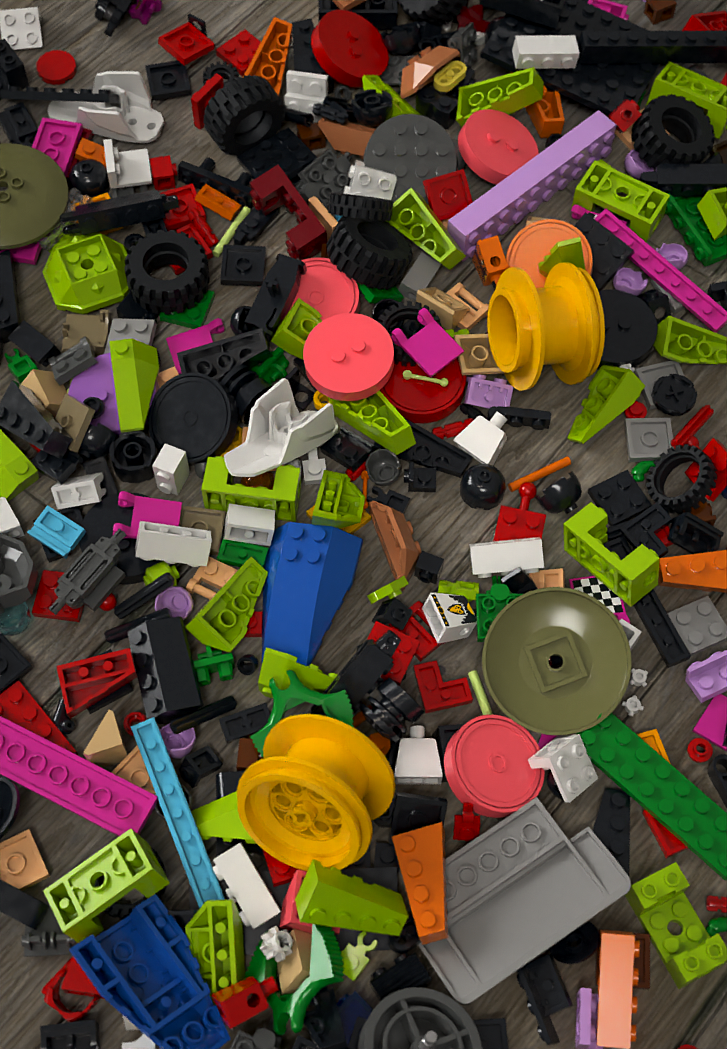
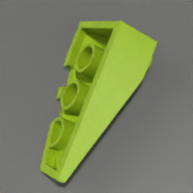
(563, 251)
(689, 343)
(134, 374)
(610, 394)
(15, 469)
(228, 612)
(276, 665)
(221, 820)

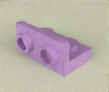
(488, 393)
(708, 677)
(586, 1019)

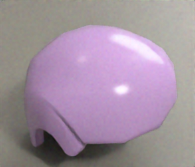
(634, 165)
(675, 254)
(629, 281)
(177, 600)
(178, 744)

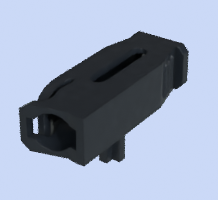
(276, 295)

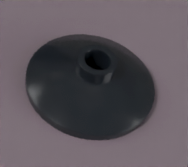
(577, 945)

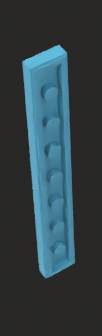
(177, 812)

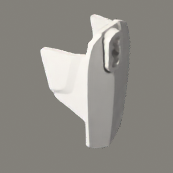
(125, 121)
(279, 433)

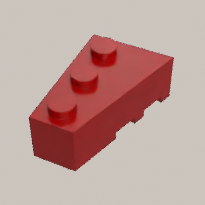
(94, 678)

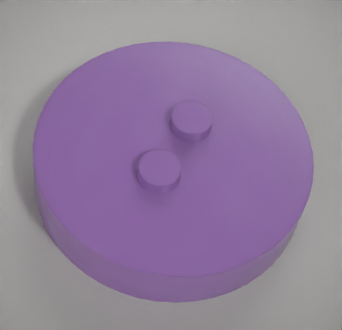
(99, 383)

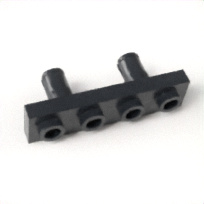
(202, 175)

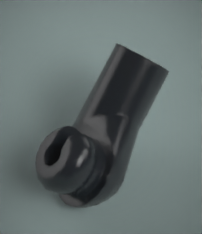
(62, 720)

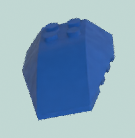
(305, 586)
(153, 979)

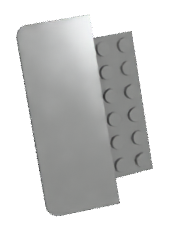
(517, 897)

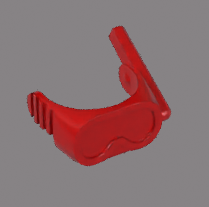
(52, 998)

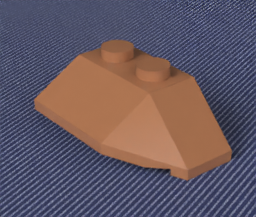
(424, 68)
(346, 137)
(396, 539)

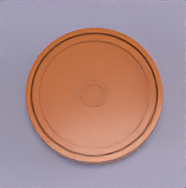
(537, 240)

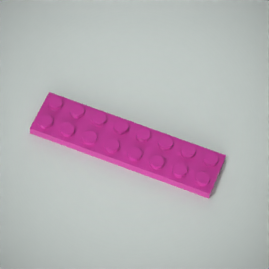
(59, 142)
(72, 781)

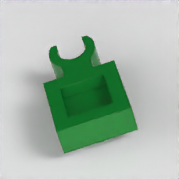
(20, 366)

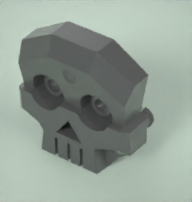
(16, 573)

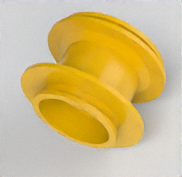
(546, 325)
(315, 792)

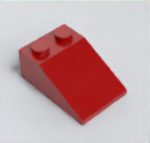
(707, 22)

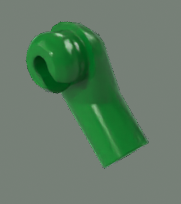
(640, 469)
(717, 925)

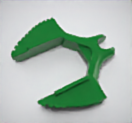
(334, 705)
(325, 969)

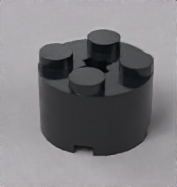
(133, 456)

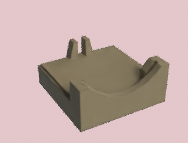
(94, 327)

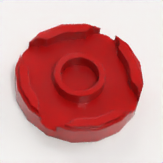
(56, 67)

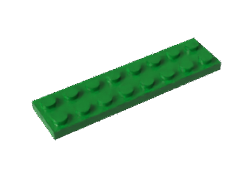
(660, 790)

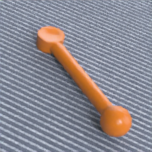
(365, 477)

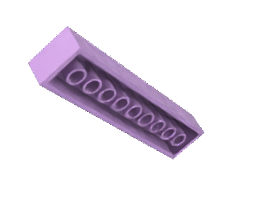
(533, 183)

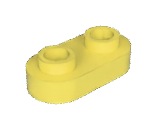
(449, 76)

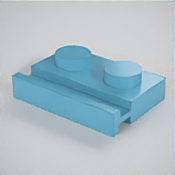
(56, 532)

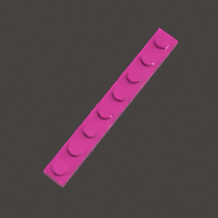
(666, 274)

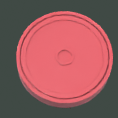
(495, 144)
(327, 289)
(348, 357)
(491, 767)

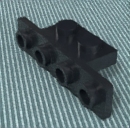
(545, 994)

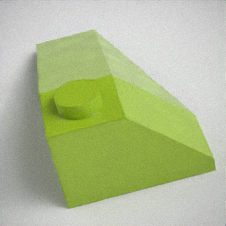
(296, 328)

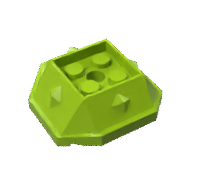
(86, 273)

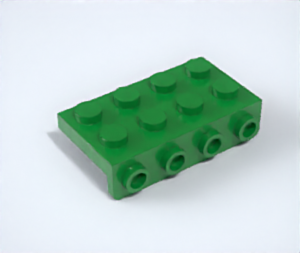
(694, 230)

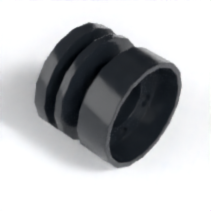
(245, 388)
(391, 710)

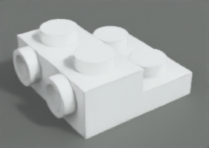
(305, 91)

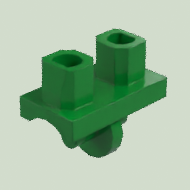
(273, 367)
(213, 662)

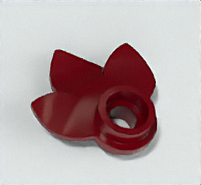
(473, 14)

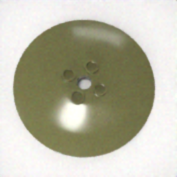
(34, 195)
(564, 625)

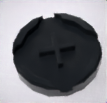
(674, 394)

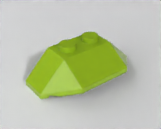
(400, 105)
(338, 501)
(217, 944)

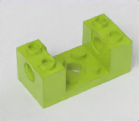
(696, 88)
(642, 205)
(219, 490)
(627, 577)
(124, 863)
(661, 901)

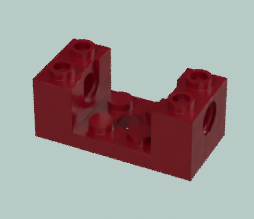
(276, 189)

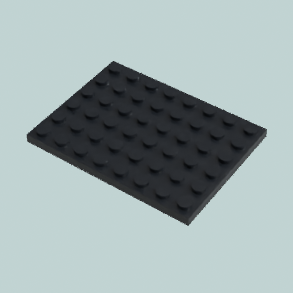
(593, 85)

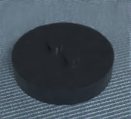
(628, 329)
(194, 416)
(100, 523)

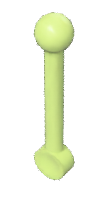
(408, 375)

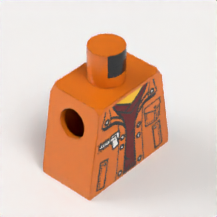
(489, 260)

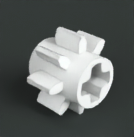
(276, 944)

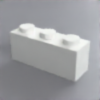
(545, 52)
(173, 544)
(506, 556)
(245, 886)

